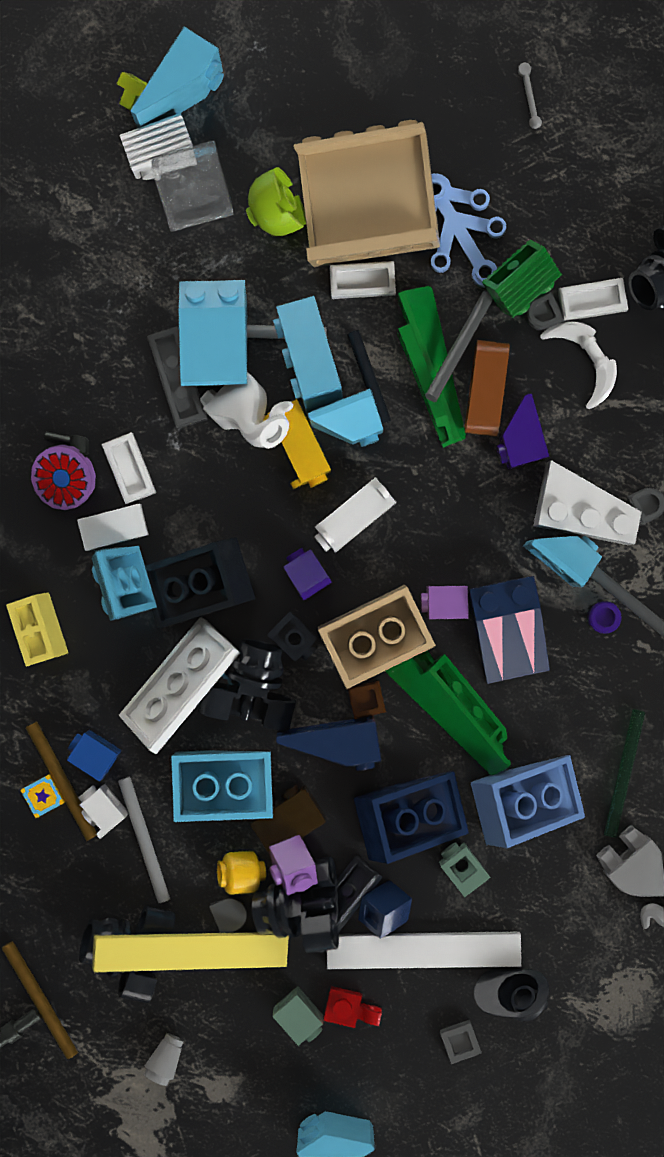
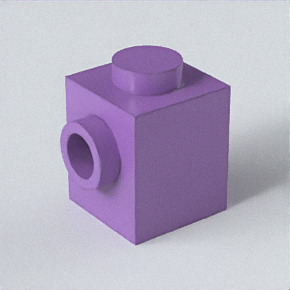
(292, 865)

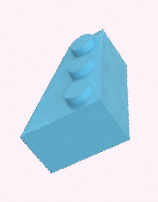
(308, 354)

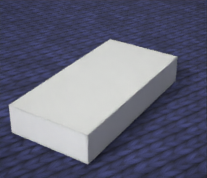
(362, 280)
(592, 299)
(129, 468)
(113, 527)

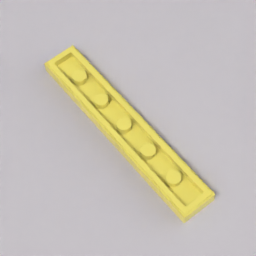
(188, 951)

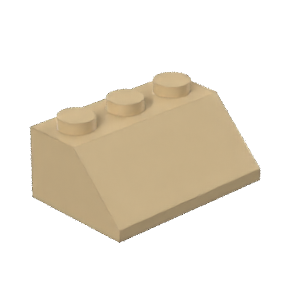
(376, 636)

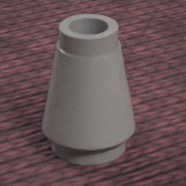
(164, 1060)

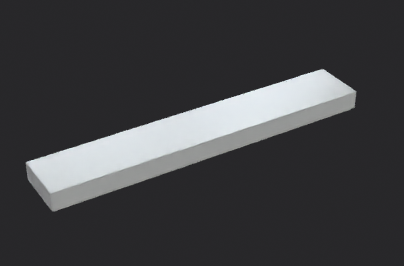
(426, 950)

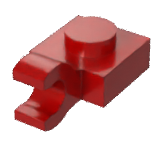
(346, 1007)

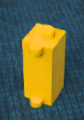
(303, 450)

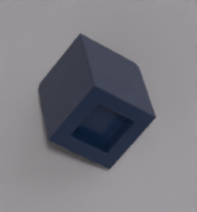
(385, 909)

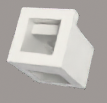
(102, 809)

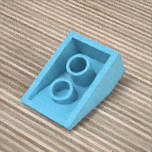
(181, 79)
(213, 332)
(122, 581)
(221, 785)

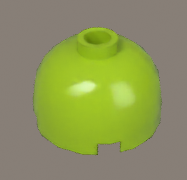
(274, 205)

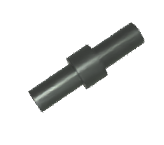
(14, 1029)

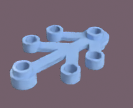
(456, 224)

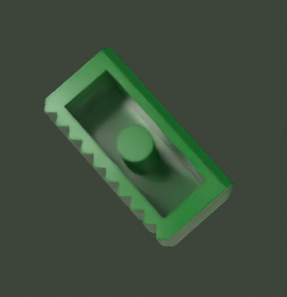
(522, 279)

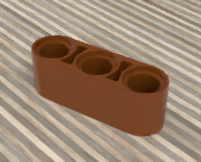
(487, 388)

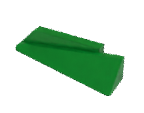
(426, 352)
(455, 707)

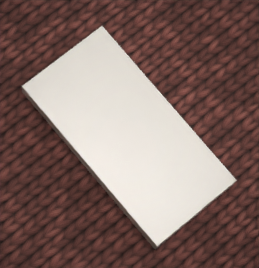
(178, 685)

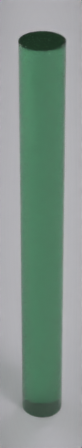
(624, 773)

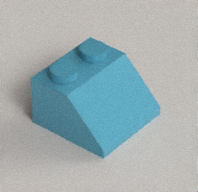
(335, 1136)

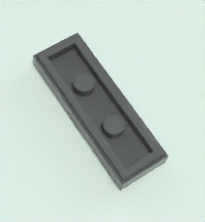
(182, 400)

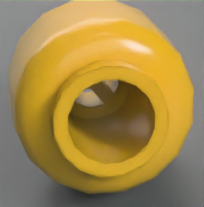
(240, 872)

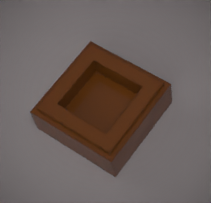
(366, 699)

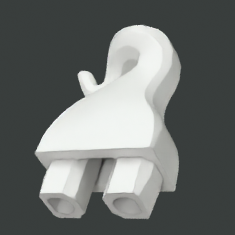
(244, 409)

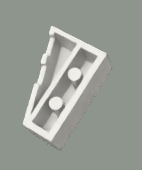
(583, 509)

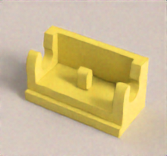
(37, 628)

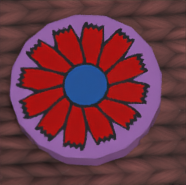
(63, 477)

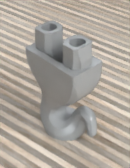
(637, 871)

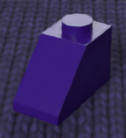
(523, 437)
(306, 573)

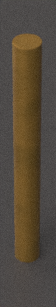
(60, 779)
(39, 1000)

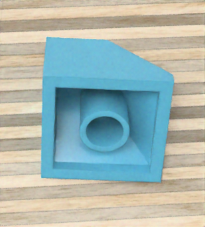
(350, 419)
(567, 556)

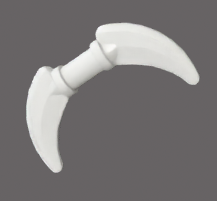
(605, 369)

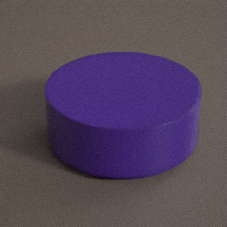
(604, 617)

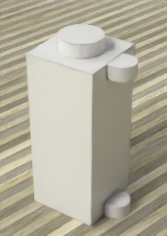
(354, 516)

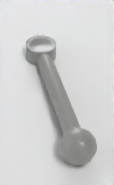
(524, 71)

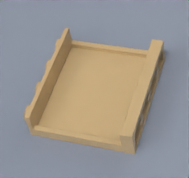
(368, 193)

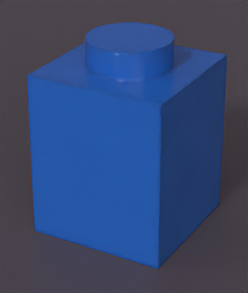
(92, 754)

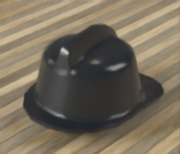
(512, 993)

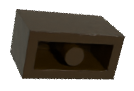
(292, 816)

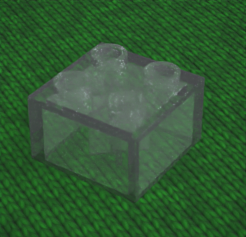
(192, 186)

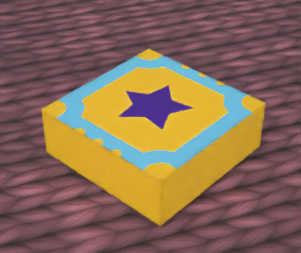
(42, 795)

